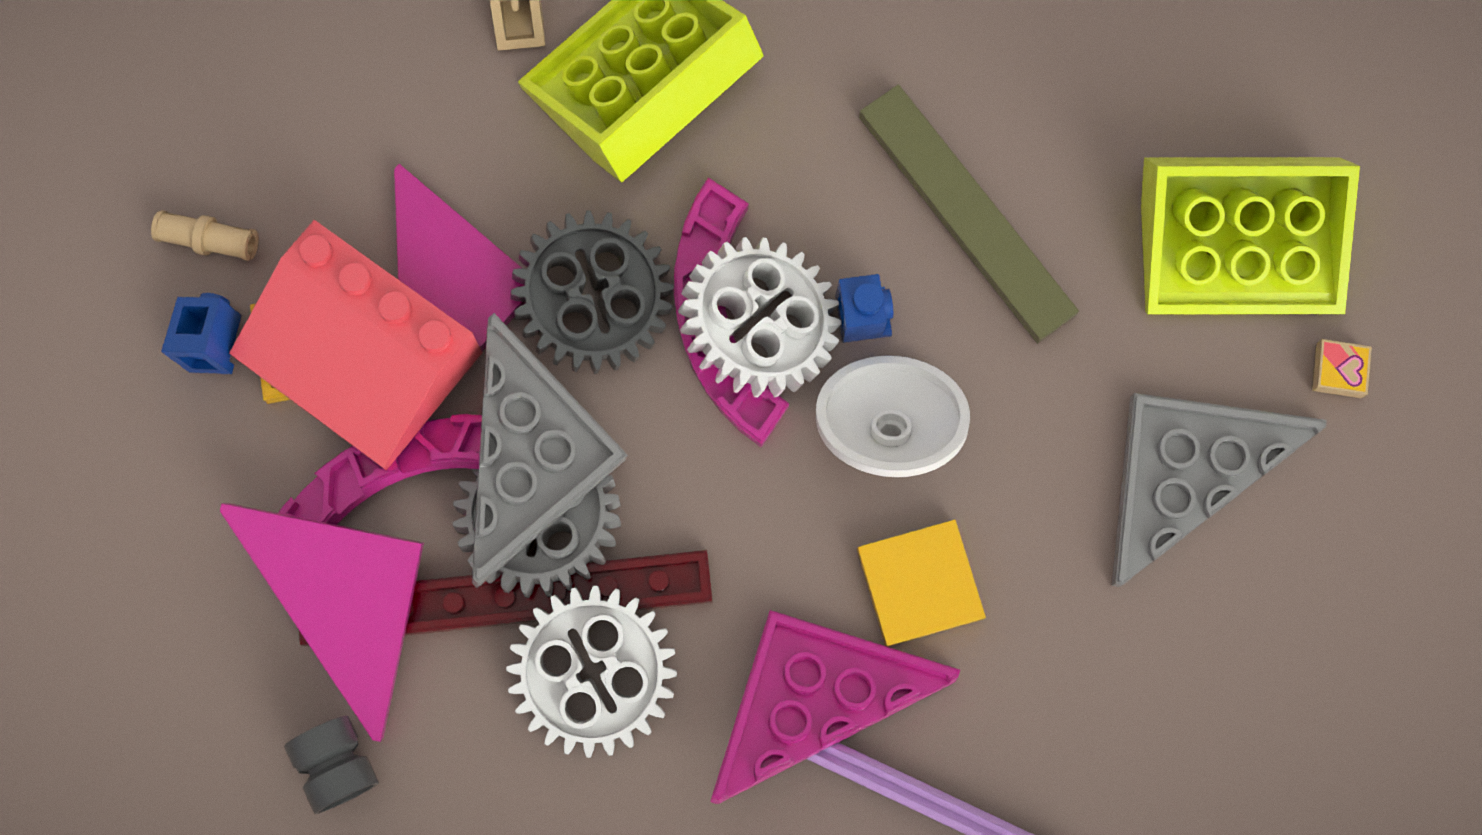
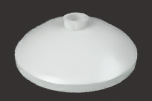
(892, 416)

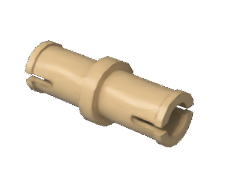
(204, 235)

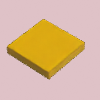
(920, 583)

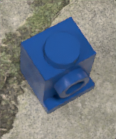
(864, 308)
(202, 334)

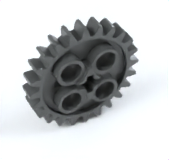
(548, 303)

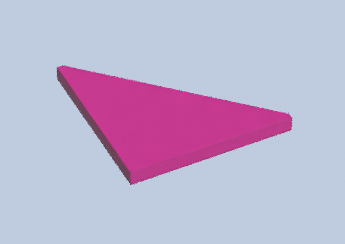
(450, 259)
(343, 593)
(812, 692)

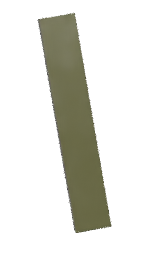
(968, 214)

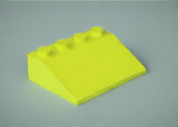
(641, 75)
(1247, 234)

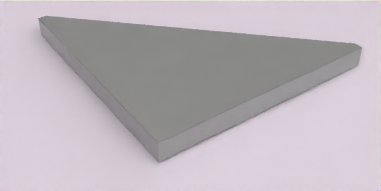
(534, 452)
(1187, 465)

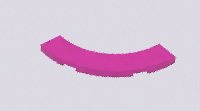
(706, 228)
(354, 477)

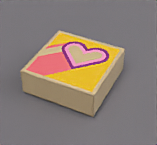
(1342, 368)

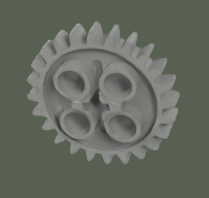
(584, 521)

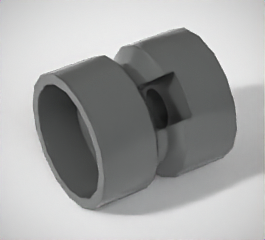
(331, 764)

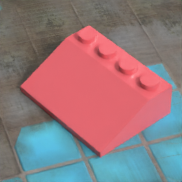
(353, 345)

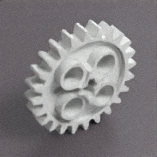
(791, 350)
(549, 692)

